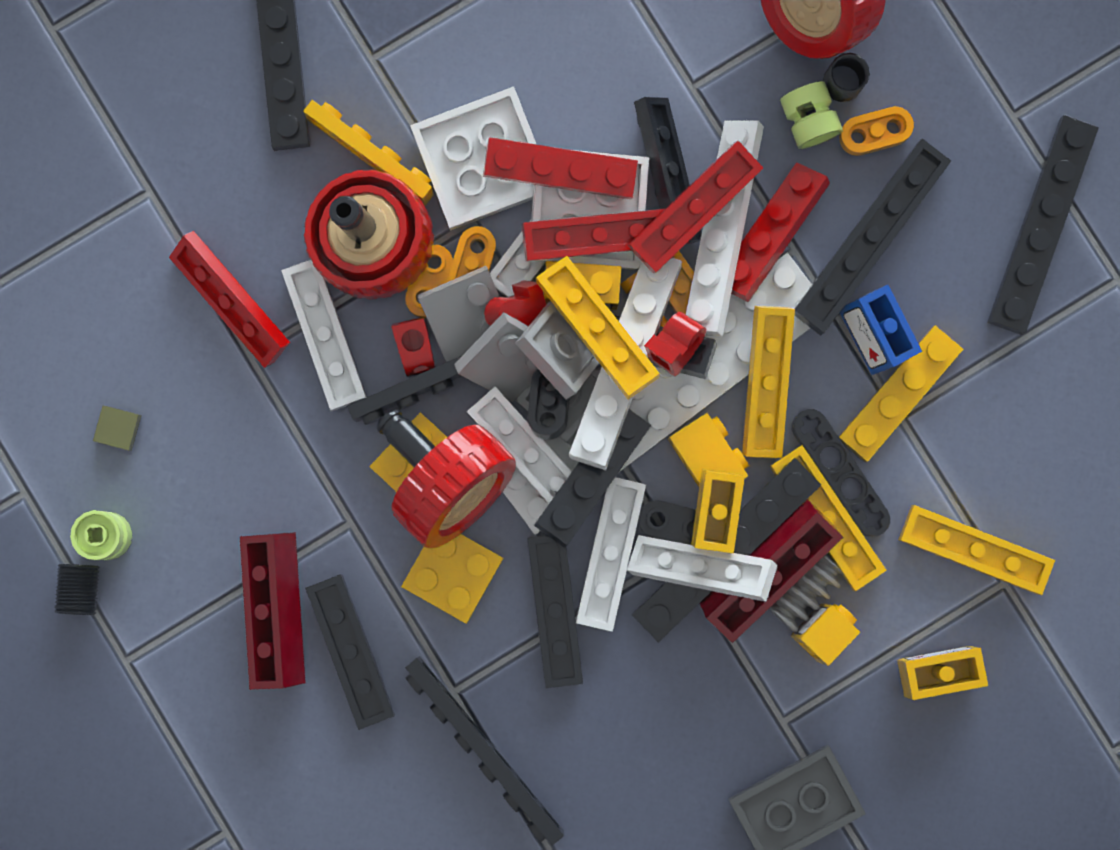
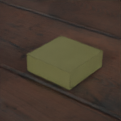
(117, 428)

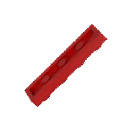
(560, 168)
(695, 207)
(776, 228)
(584, 234)
(229, 299)

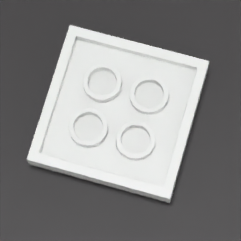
(455, 153)
(560, 204)

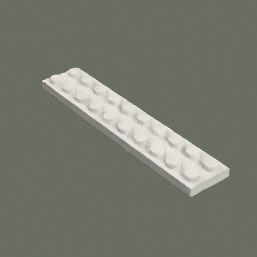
(675, 400)

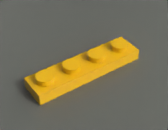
(358, 143)
(597, 327)
(768, 381)
(900, 394)
(976, 550)
(853, 552)

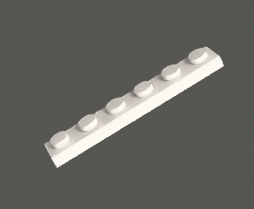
(722, 241)
(607, 403)

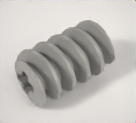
(804, 591)

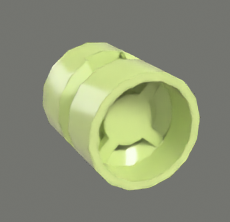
(817, 126)
(101, 535)

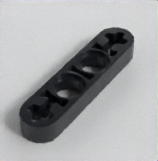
(845, 469)

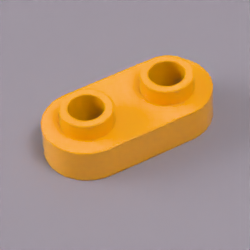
(874, 130)
(468, 261)
(429, 279)

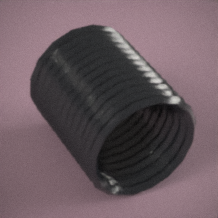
(854, 62)
(76, 589)

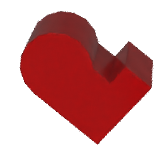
(523, 305)
(675, 343)
(414, 346)

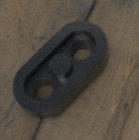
(545, 405)
(675, 521)

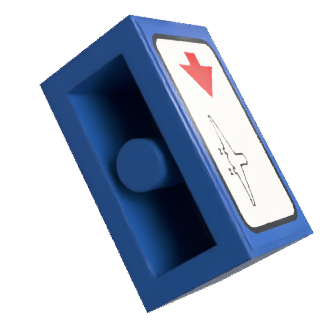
(880, 330)

